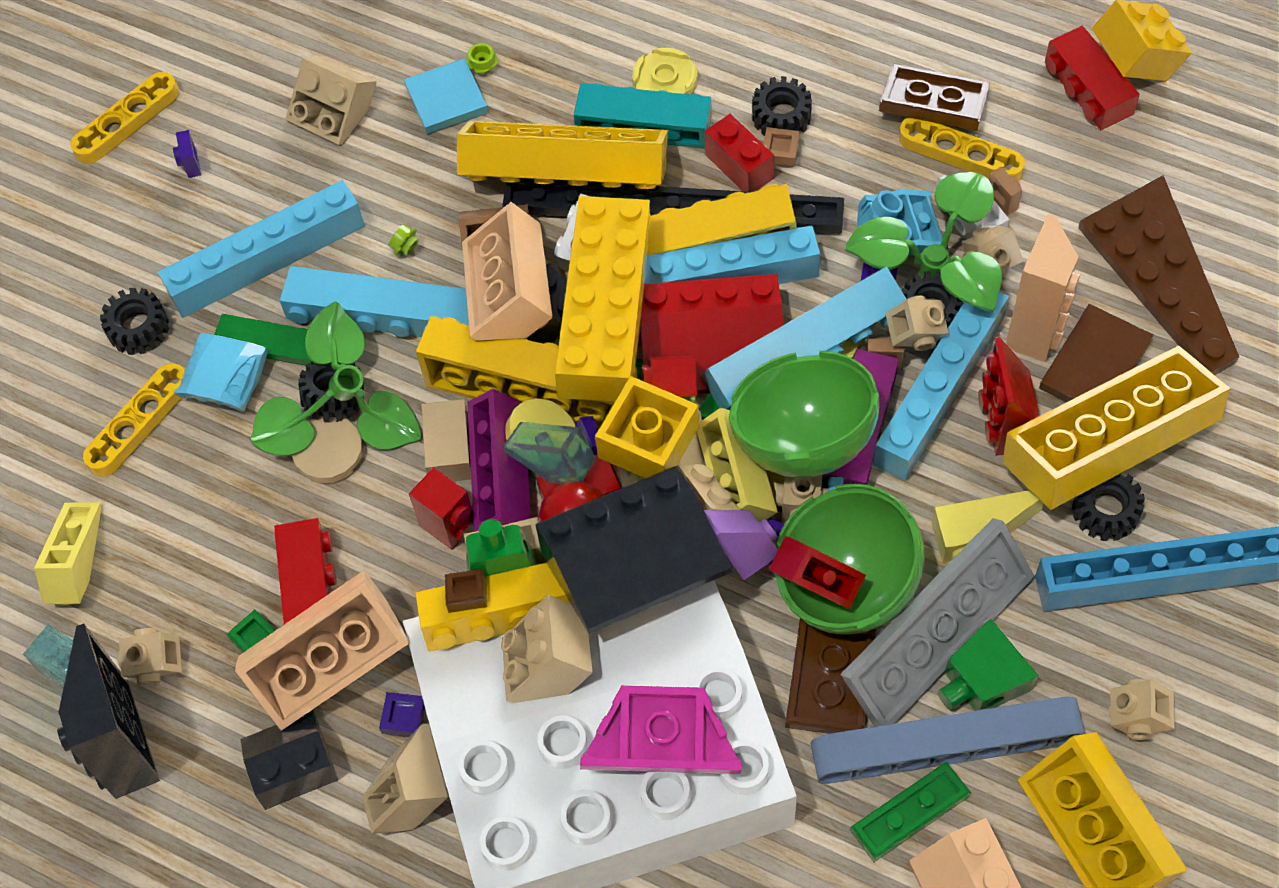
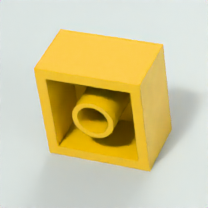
(1141, 40)
(647, 429)

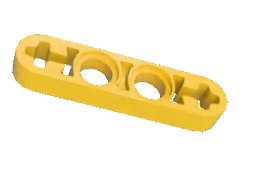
(121, 114)
(962, 147)
(131, 416)

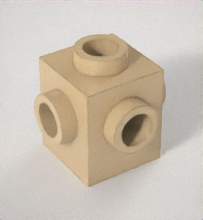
(996, 242)
(922, 318)
(796, 492)
(149, 655)
(1142, 708)

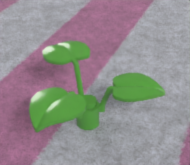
(971, 279)
(335, 339)

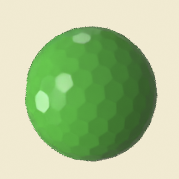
(805, 413)
(869, 534)

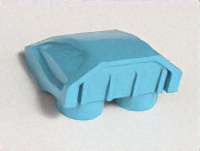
(908, 206)
(223, 371)

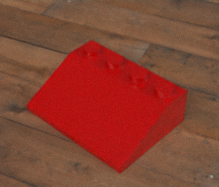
(708, 318)

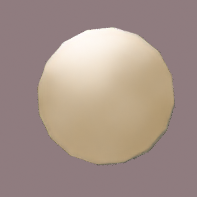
(332, 451)

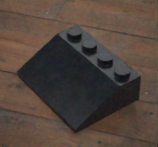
(632, 549)
(103, 720)

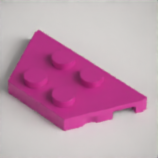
(661, 733)

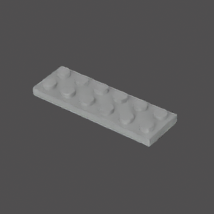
(937, 623)

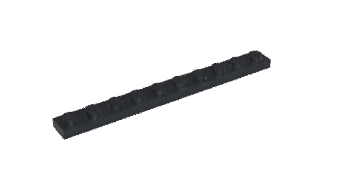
(558, 197)

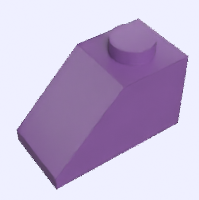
(743, 539)

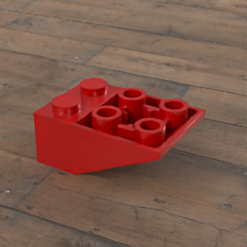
(1006, 394)

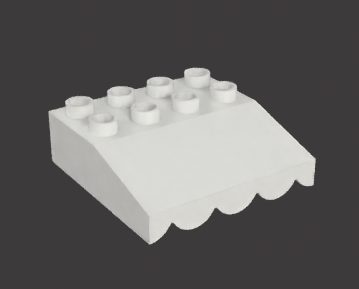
(517, 771)

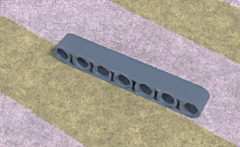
(946, 738)

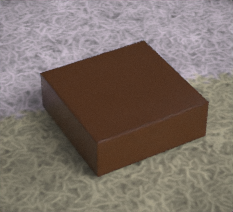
(465, 590)

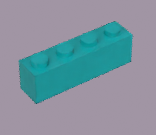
(619, 107)

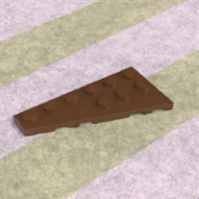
(1157, 261)

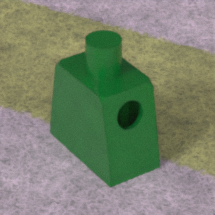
(498, 549)
(986, 671)

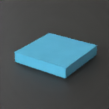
(445, 96)

